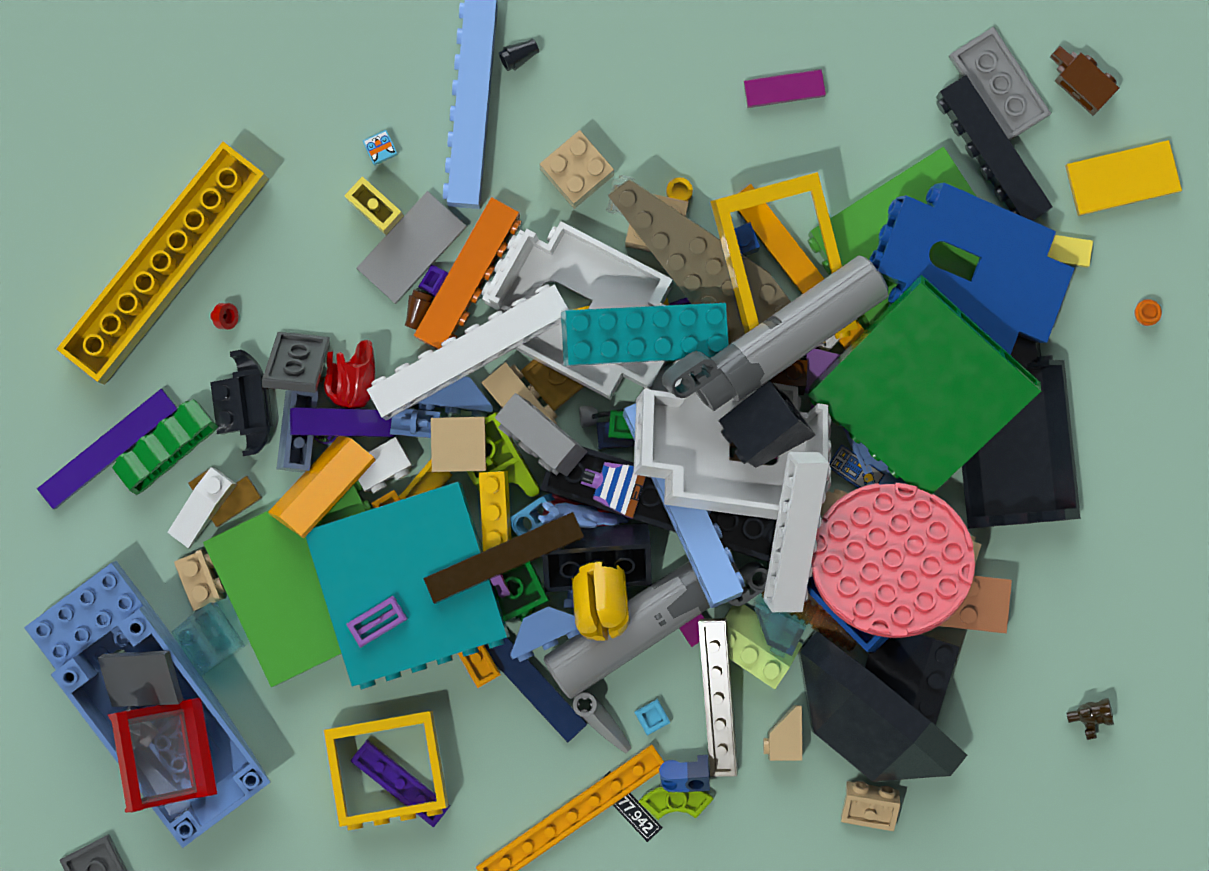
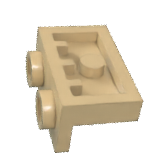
(199, 579)
(871, 805)

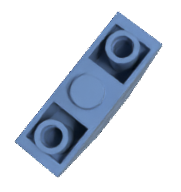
(459, 396)
(542, 630)

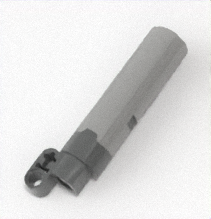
(780, 338)

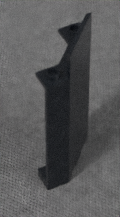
(1030, 464)

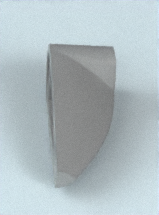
(601, 721)

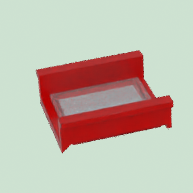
(163, 754)

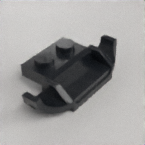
(243, 403)

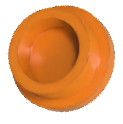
(1148, 312)

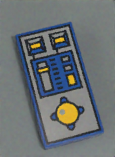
(848, 467)

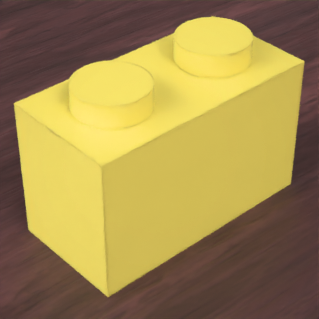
(374, 205)

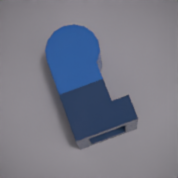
(686, 775)

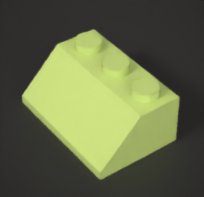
(750, 648)

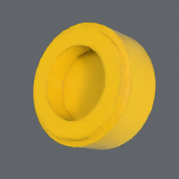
(679, 189)

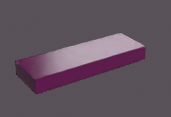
(784, 88)

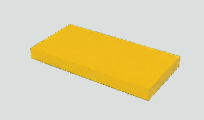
(1123, 178)

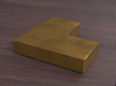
(240, 499)

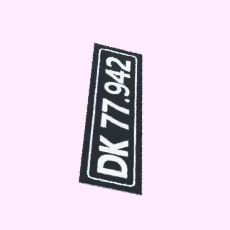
(637, 816)

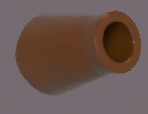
(417, 307)

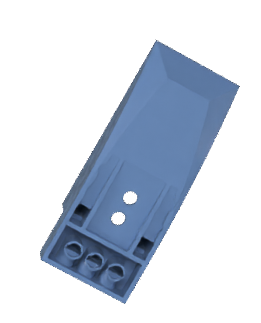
(104, 619)

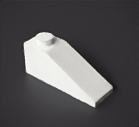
(201, 506)

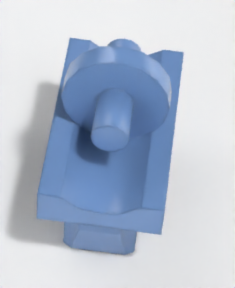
(413, 423)

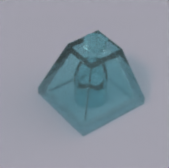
(779, 629)

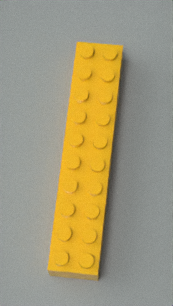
(162, 263)

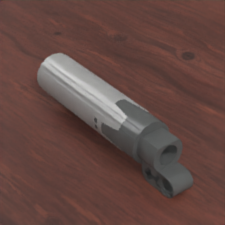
(652, 617)

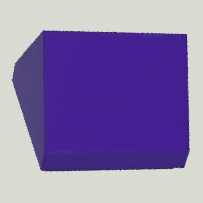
(433, 280)

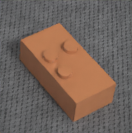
(984, 607)

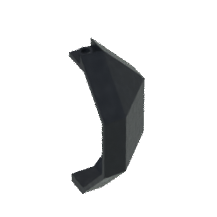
(869, 720)

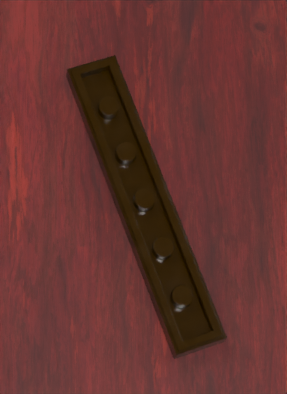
(503, 558)

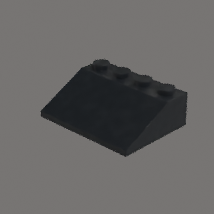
(916, 670)

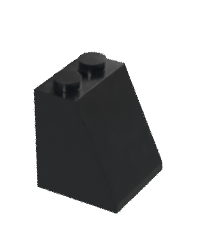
(765, 426)

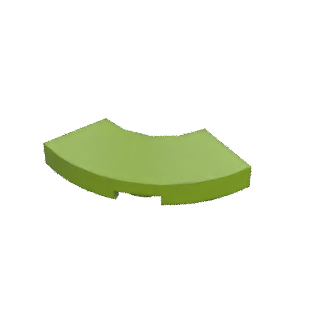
(661, 802)

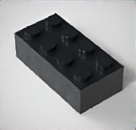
(612, 545)

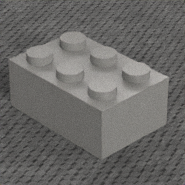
(539, 436)

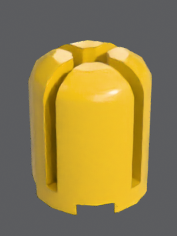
(600, 601)

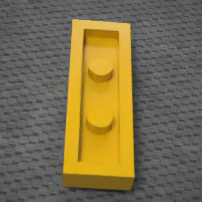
(494, 508)

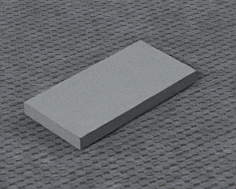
(1000, 83)
(411, 247)

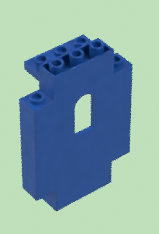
(1015, 281)

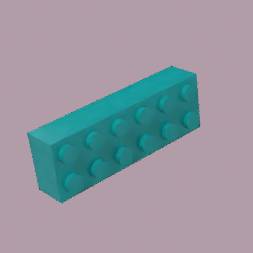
(642, 333)

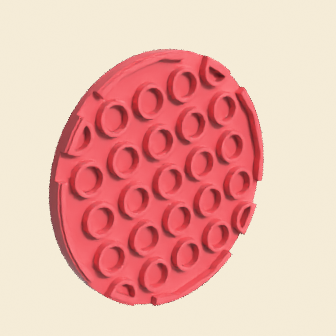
(893, 560)

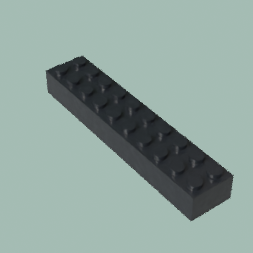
(740, 533)

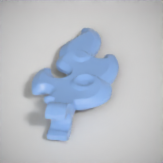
(586, 515)

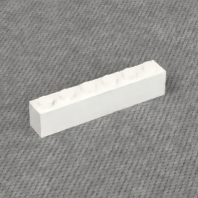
(796, 531)

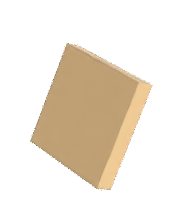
(458, 444)

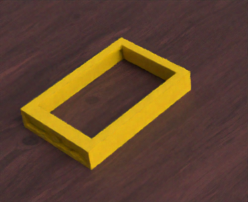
(724, 206)

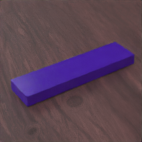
(338, 422)
(395, 779)

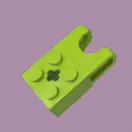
(505, 457)

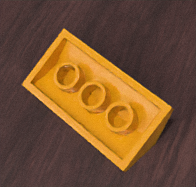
(322, 485)

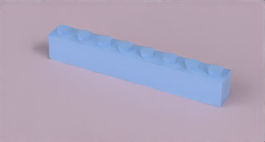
(472, 103)
(700, 542)

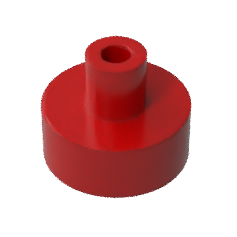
(224, 316)

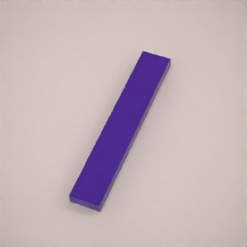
(107, 449)

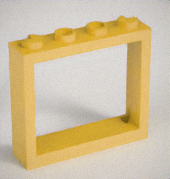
(406, 812)

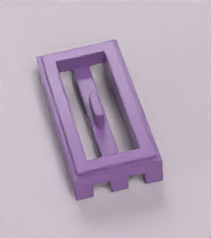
(396, 609)

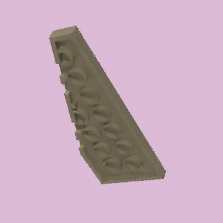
(695, 257)

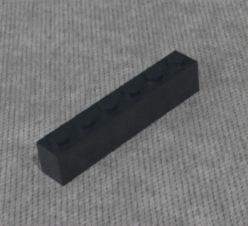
(992, 149)

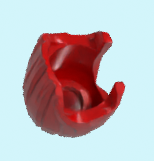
(348, 381)

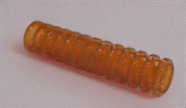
(824, 623)

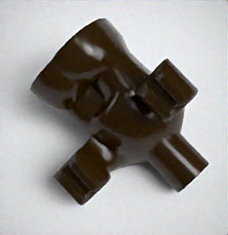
(1092, 714)

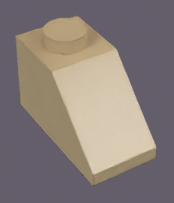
(785, 737)

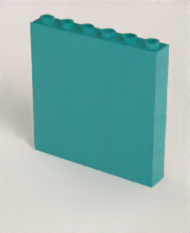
(388, 555)

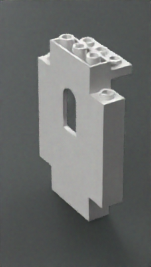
(590, 270)
(686, 448)

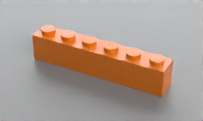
(468, 274)

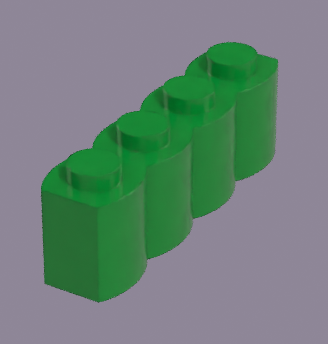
(164, 447)

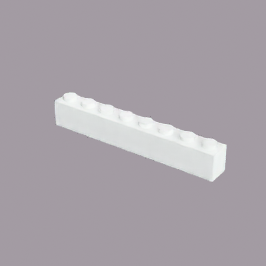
(468, 352)

